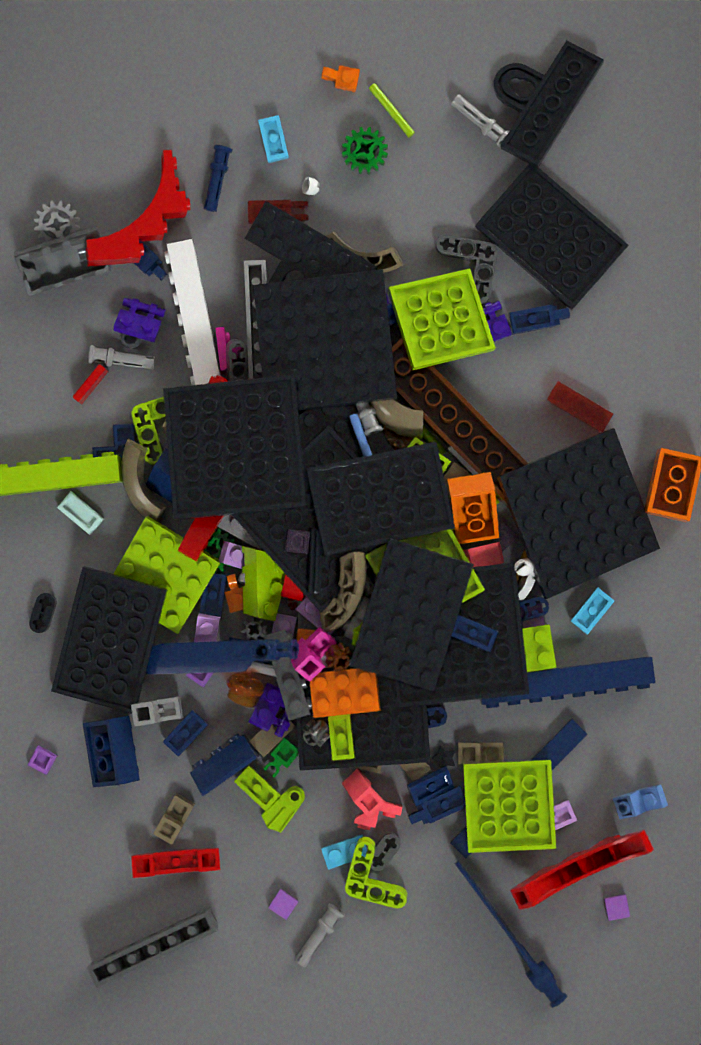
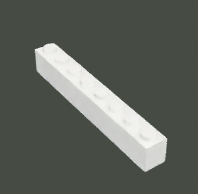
(193, 310)

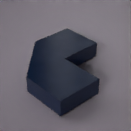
(121, 434)

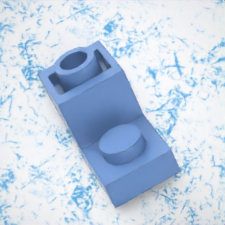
(639, 801)

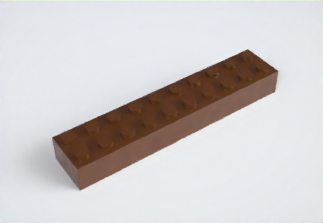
(454, 419)

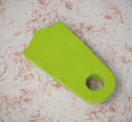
(283, 809)

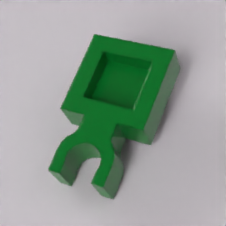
(283, 754)

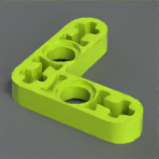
(152, 415)
(362, 879)

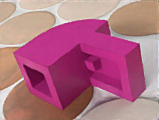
(310, 653)

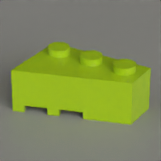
(262, 584)

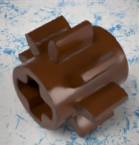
(338, 656)

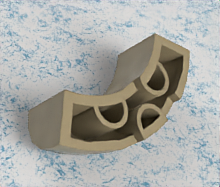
(386, 259)
(399, 418)
(134, 484)
(352, 586)

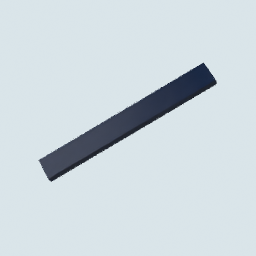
(555, 750)

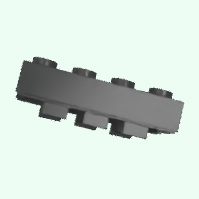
(57, 262)

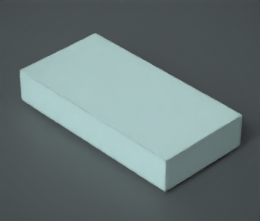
(80, 513)

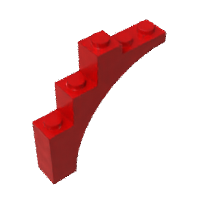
(124, 245)
(579, 866)

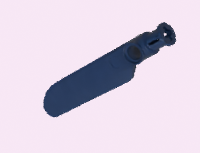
(216, 655)
(539, 973)

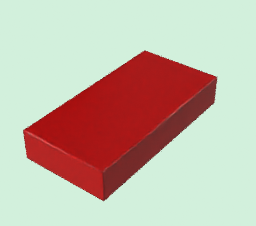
(90, 384)

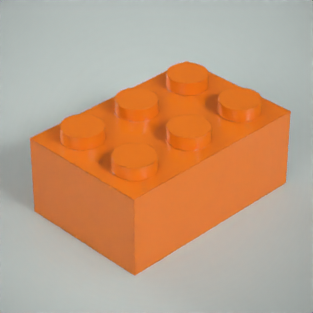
(673, 485)
(473, 508)
(344, 693)

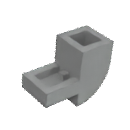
(157, 711)

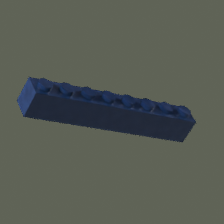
(582, 679)

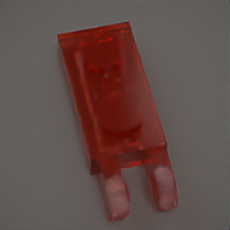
(285, 205)

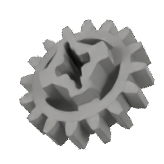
(46, 226)

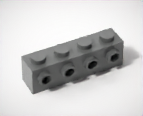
(290, 681)

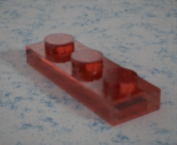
(579, 407)

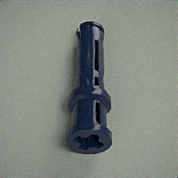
(219, 168)

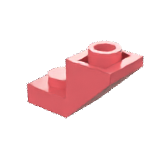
(485, 555)
(362, 793)
(389, 809)

